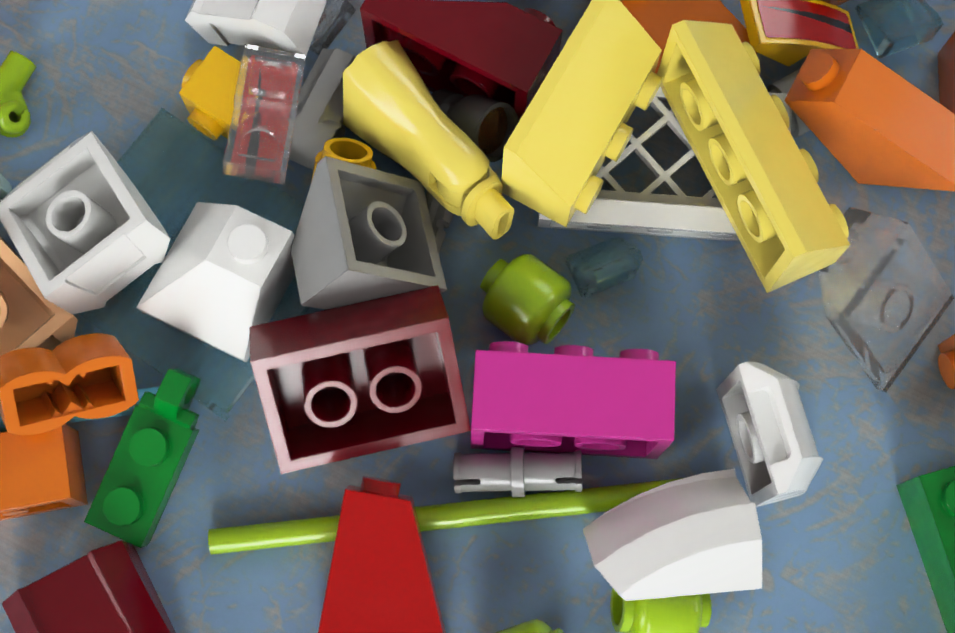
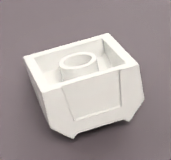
(262, 23)
(82, 227)
(769, 432)
(680, 540)

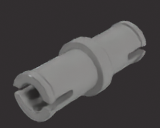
(517, 472)

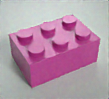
(573, 401)

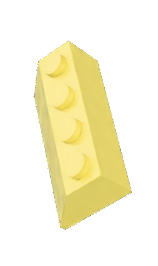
(749, 153)

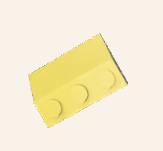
(581, 113)

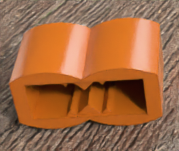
(78, 378)

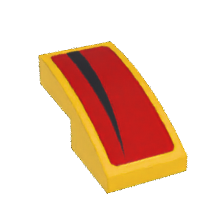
(792, 27)

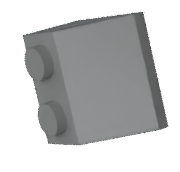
(363, 237)

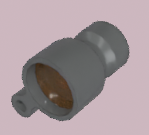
(482, 118)

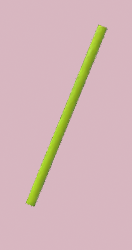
(434, 516)

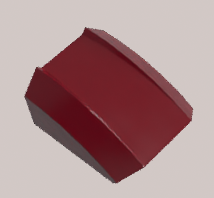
(91, 595)

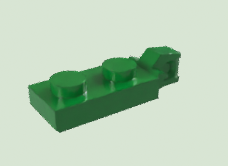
(147, 461)

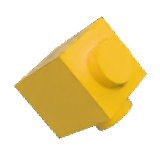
(210, 92)

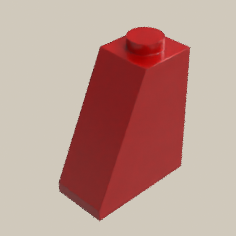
(379, 566)

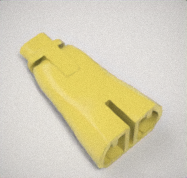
(398, 117)

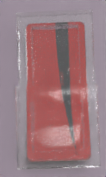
(264, 114)

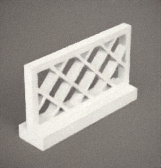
(649, 212)

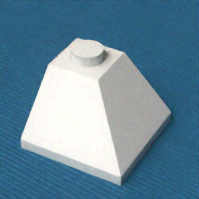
(222, 276)

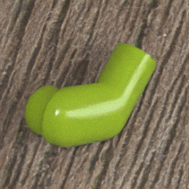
(14, 113)

